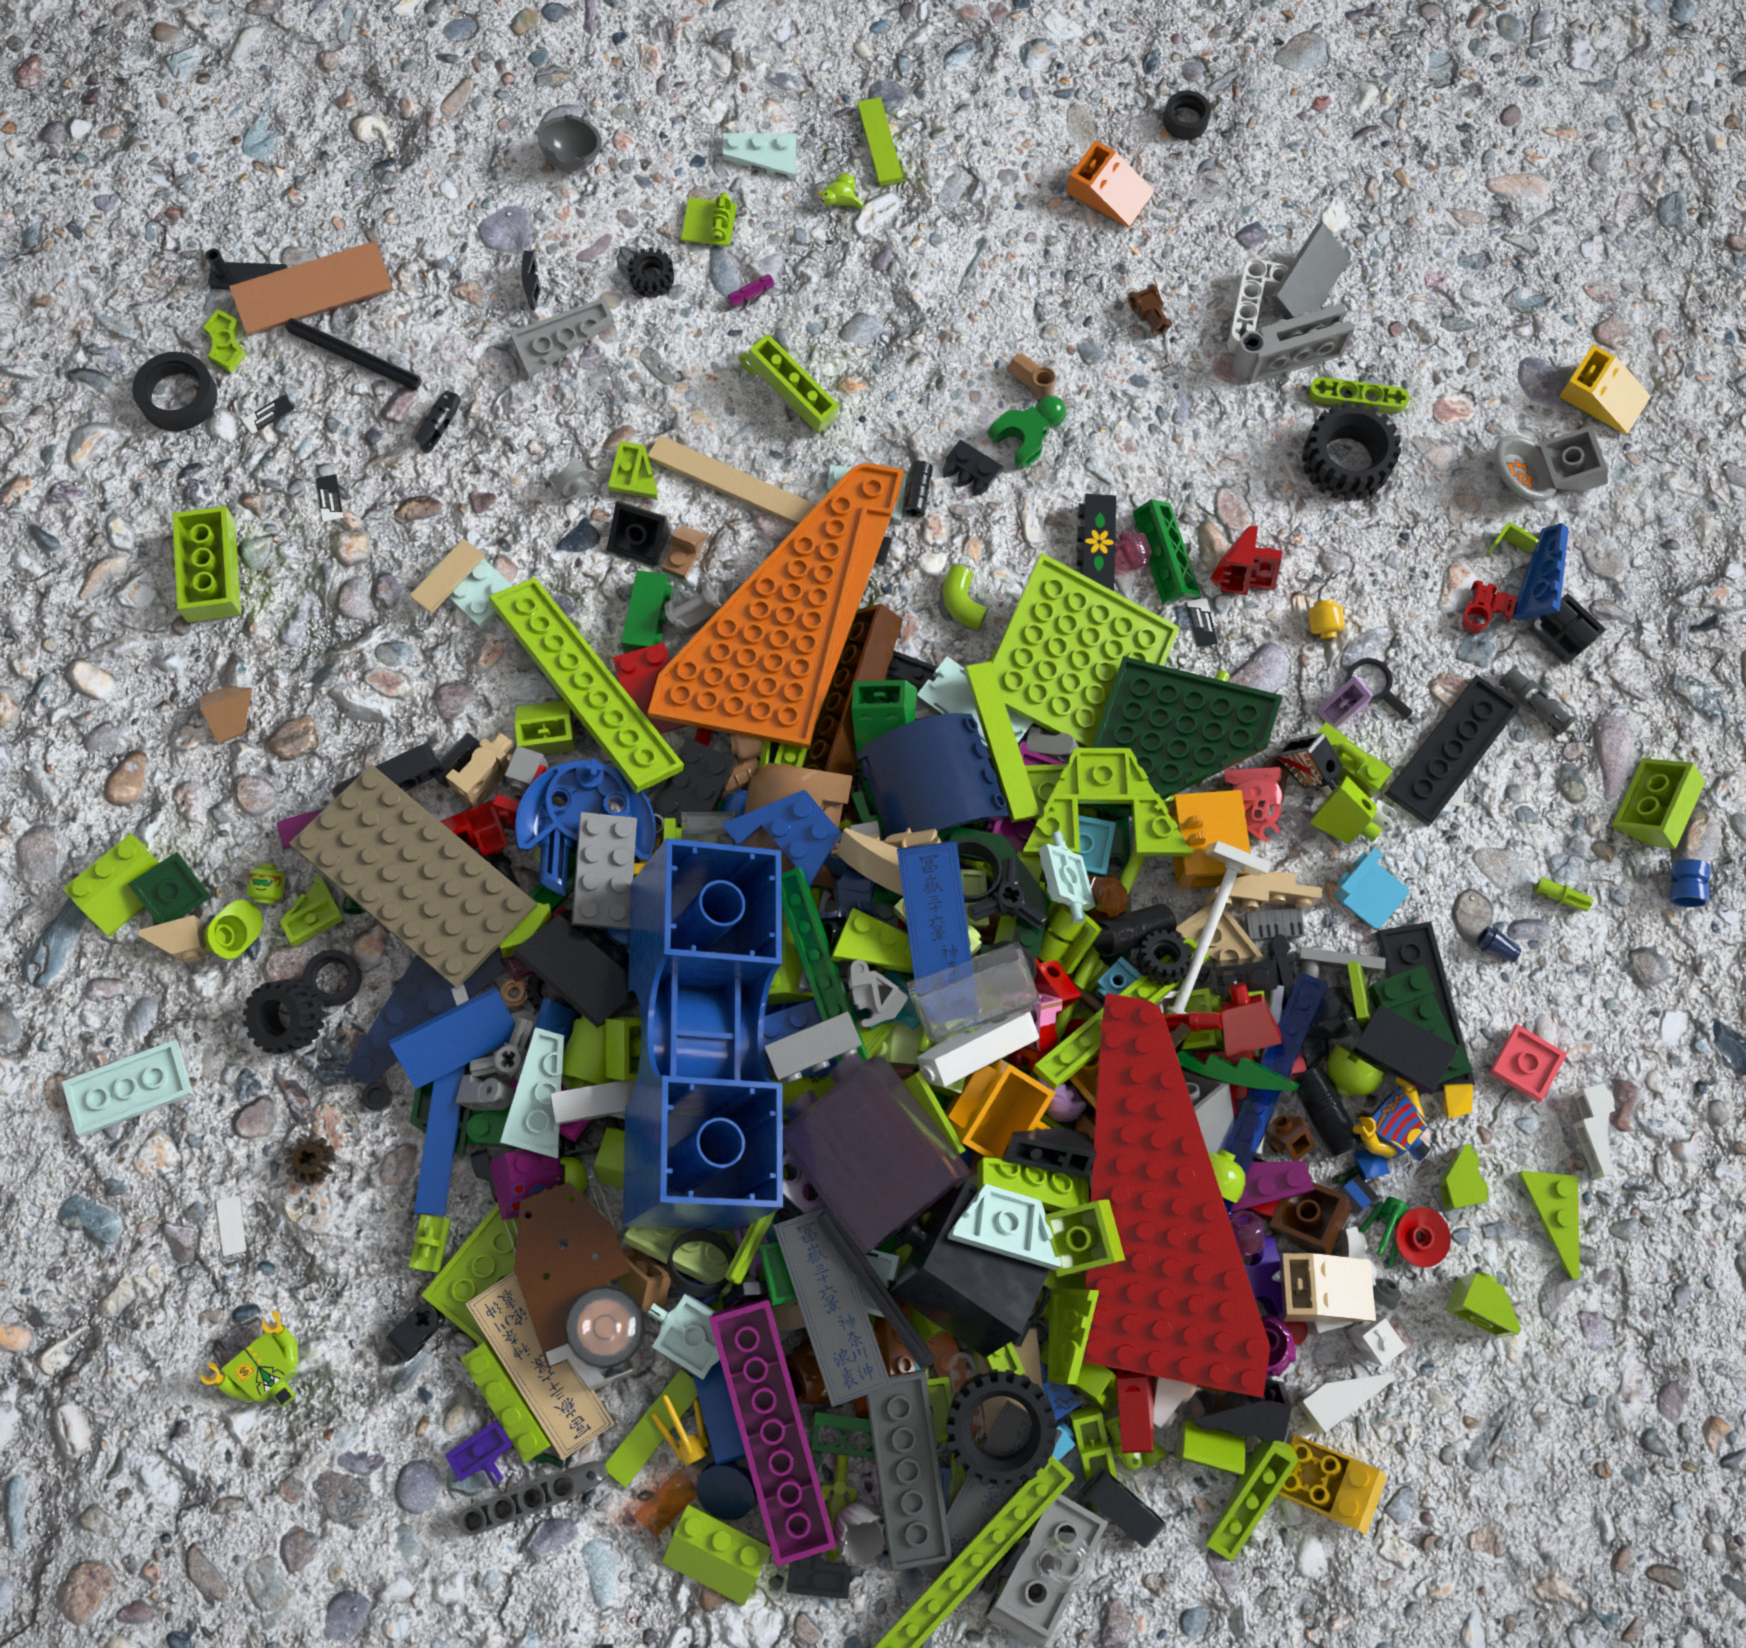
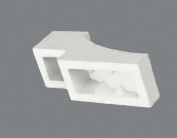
(1592, 1132)

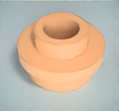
(506, 989)

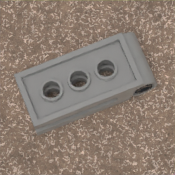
(1292, 344)
(1037, 1617)

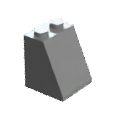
(1212, 1107)

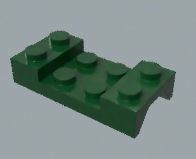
(1413, 998)

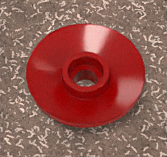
(1434, 1237)

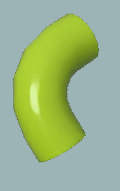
(958, 601)

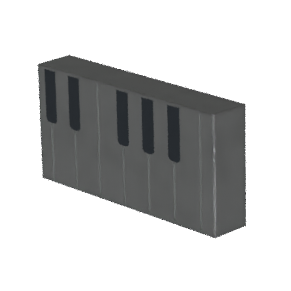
(1267, 924)

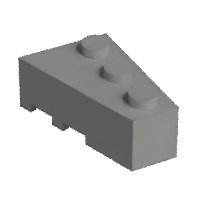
(812, 1048)

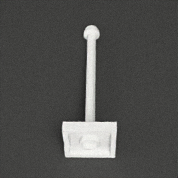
(1235, 862)

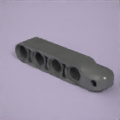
(579, 1481)

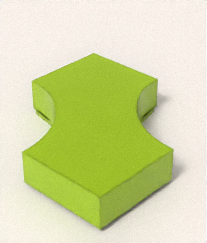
(225, 350)

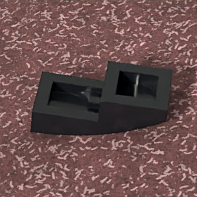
(530, 278)

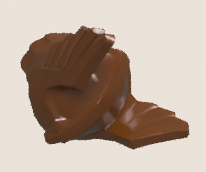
(1109, 897)
(806, 1375)

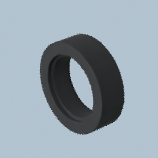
(163, 366)

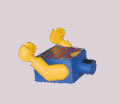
(1396, 1125)

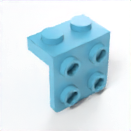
(1371, 890)

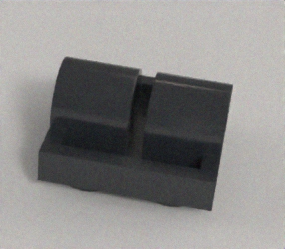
(1567, 631)

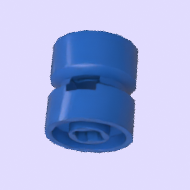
(1690, 882)

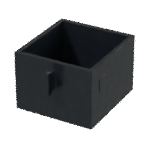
(965, 1288)

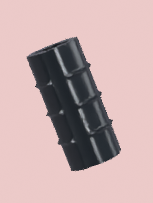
(917, 489)
(457, 757)

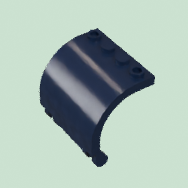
(932, 775)

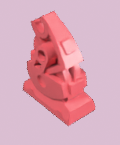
(1258, 793)

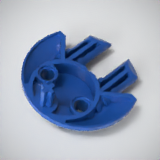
(584, 788)

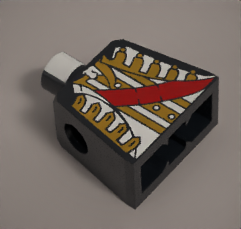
(1311, 762)

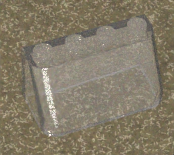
(974, 993)

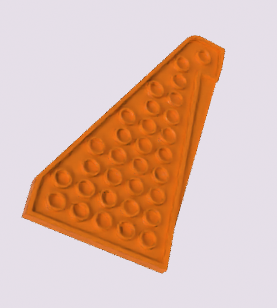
(778, 639)

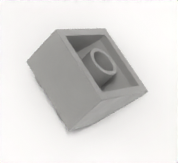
(1575, 460)

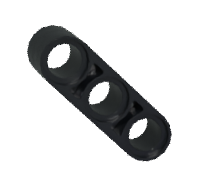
(1123, 1507)

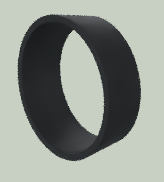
(988, 854)

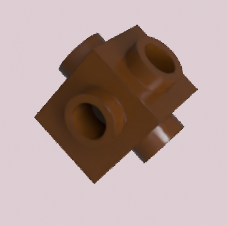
(1289, 1136)

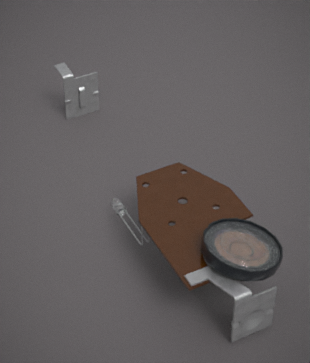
(574, 1309)

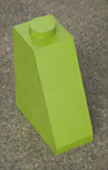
(1093, 1382)

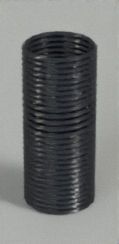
(1131, 929)
(1331, 1121)

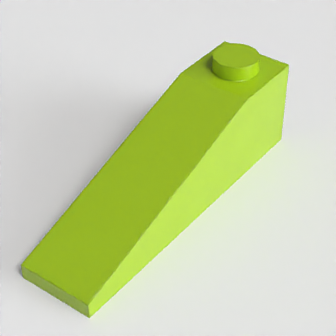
(1252, 1496)

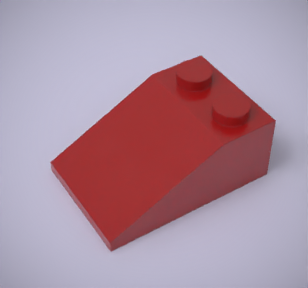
(638, 676)

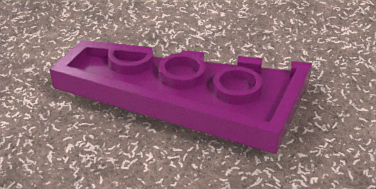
(1273, 1182)

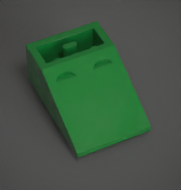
(881, 708)

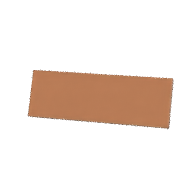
(311, 288)

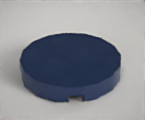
(726, 1490)

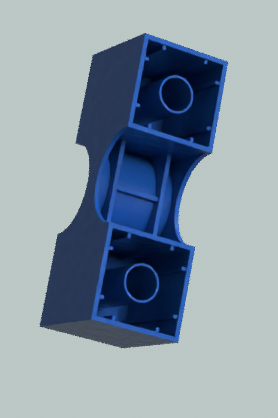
(703, 1107)

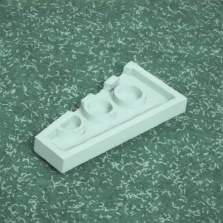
(531, 1114)

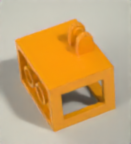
(1204, 820)
(995, 1105)

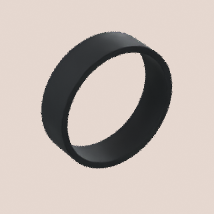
(705, 1236)

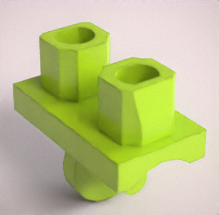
(430, 1243)

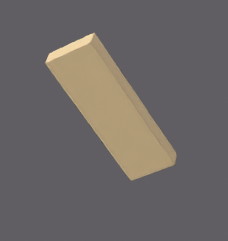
(447, 576)

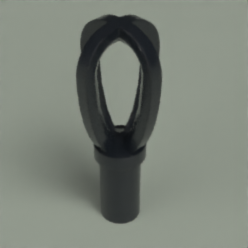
(1019, 1341)

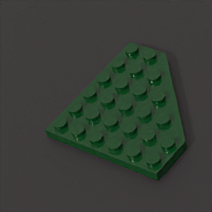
(1182, 725)

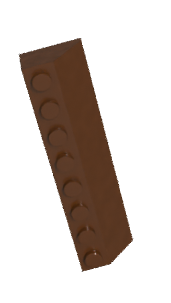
(863, 658)

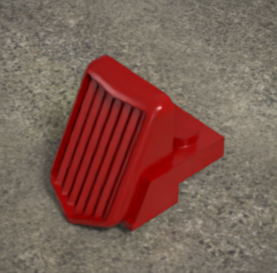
(1247, 565)

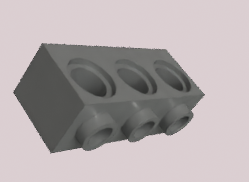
(793, 1187)

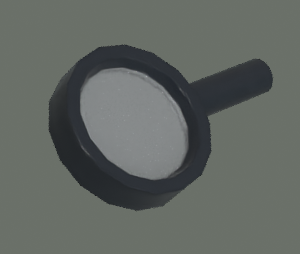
(1378, 681)

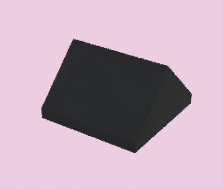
(638, 533)

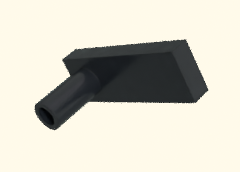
(225, 274)

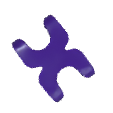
(1260, 1273)

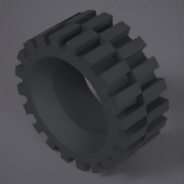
(1362, 427)
(1001, 1469)

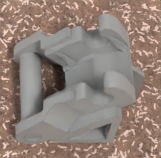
(694, 612)
(874, 993)

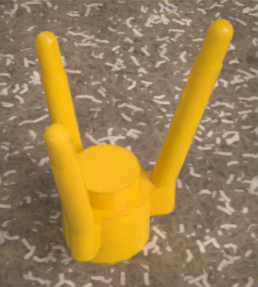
(690, 1447)

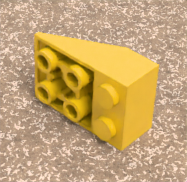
(1606, 390)
(1333, 1485)

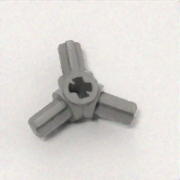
(500, 1061)

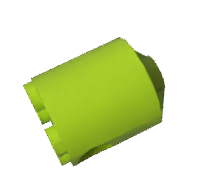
(585, 1056)

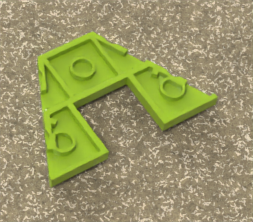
(1108, 778)

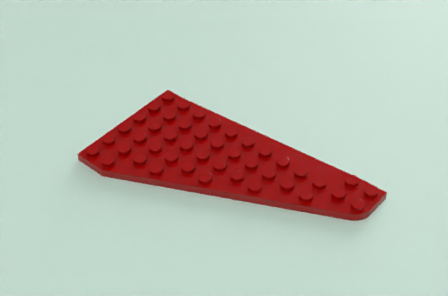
(1182, 1293)

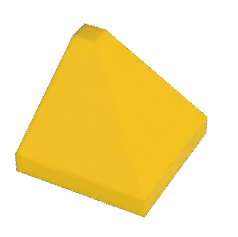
(1457, 1099)

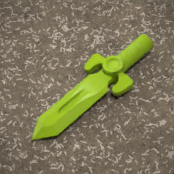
(837, 1502)

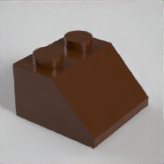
(1313, 1219)

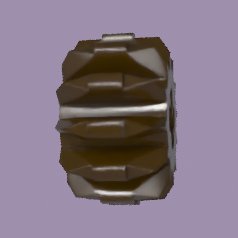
(298, 1161)

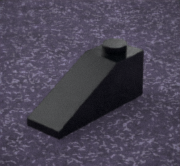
(1052, 1150)

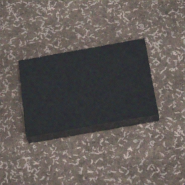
(1405, 1050)

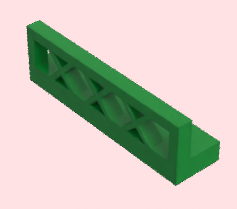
(1165, 567)
(842, 1422)

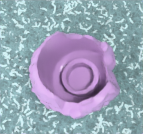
(1065, 1104)

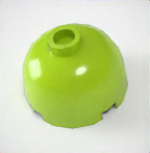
(1353, 1073)
(1228, 1174)

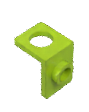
(1517, 536)

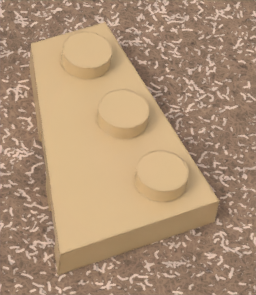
(1228, 940)

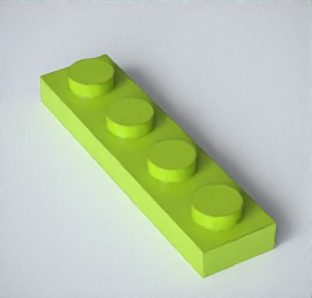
(506, 1401)

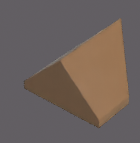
(226, 711)

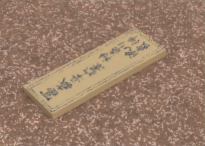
(555, 1394)

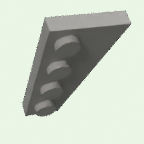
(560, 334)

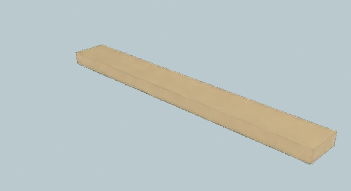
(730, 481)

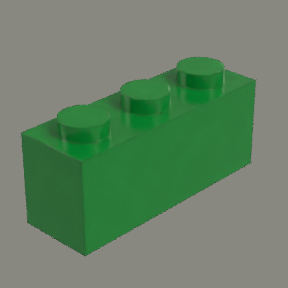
(646, 611)

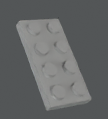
(604, 871)

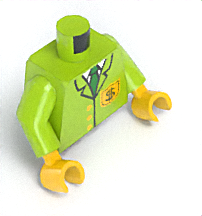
(261, 1367)

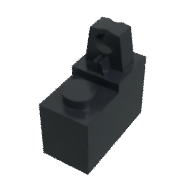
(1255, 972)

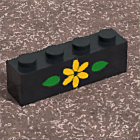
(1097, 538)

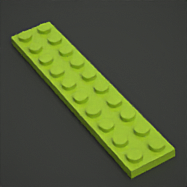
(586, 684)

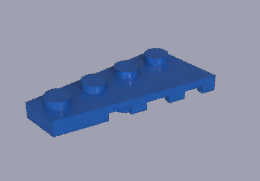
(1544, 576)

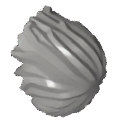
(859, 1533)

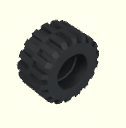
(264, 1020)

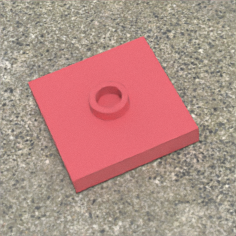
(1527, 1063)

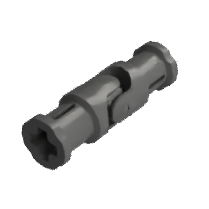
(1545, 707)

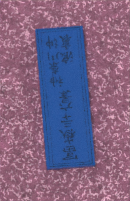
(934, 906)

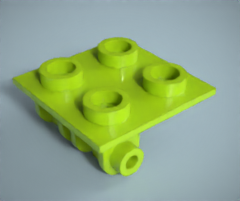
(709, 220)

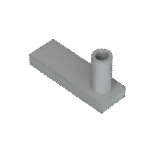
(1313, 958)

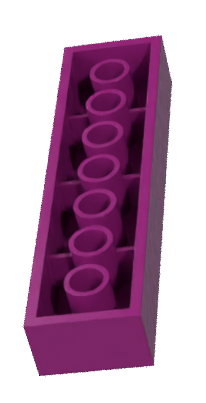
(772, 1431)

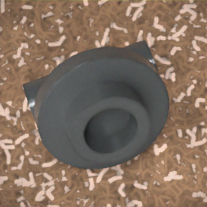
(1386, 1292)

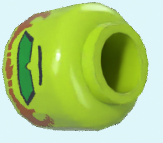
(266, 884)

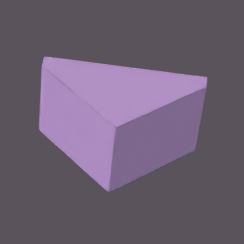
(1345, 703)

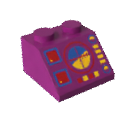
(521, 1176)

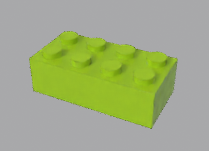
(206, 564)

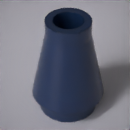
(1497, 944)

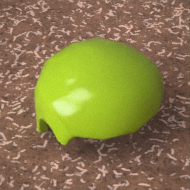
(575, 1174)

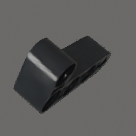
(405, 770)

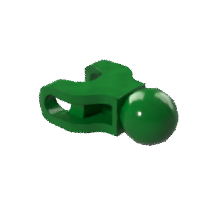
(1029, 427)

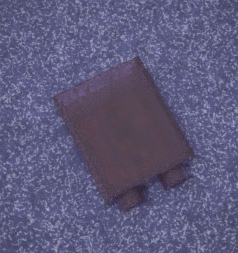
(871, 1150)

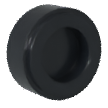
(377, 1097)

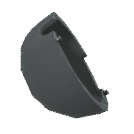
(569, 142)

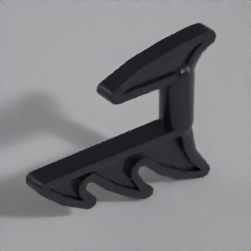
(1005, 1564)

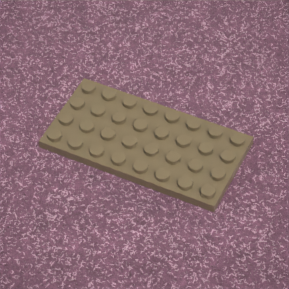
(414, 876)

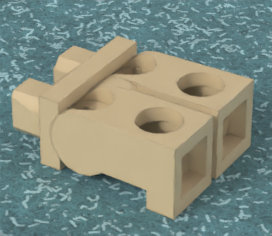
(483, 772)

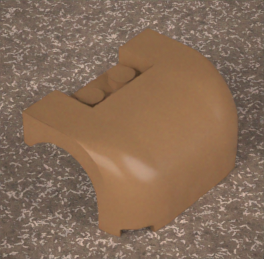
(779, 781)

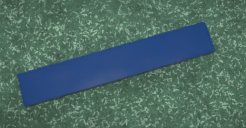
(439, 1145)

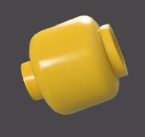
(1326, 619)

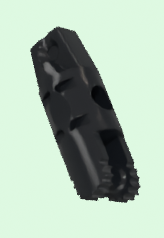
(437, 421)

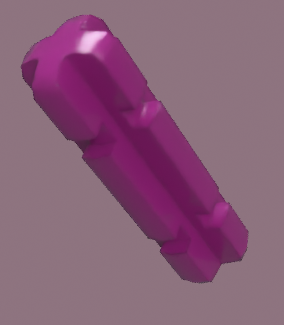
(751, 290)

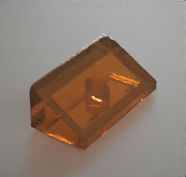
(667, 1503)

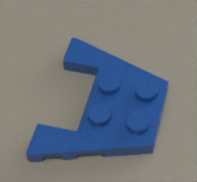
(797, 828)

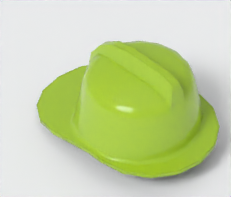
(233, 929)

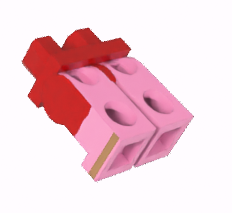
(1044, 1019)

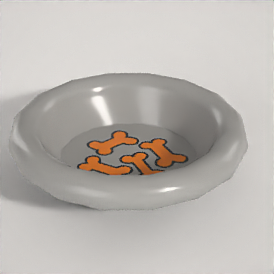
(1523, 468)

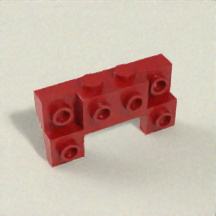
(479, 828)

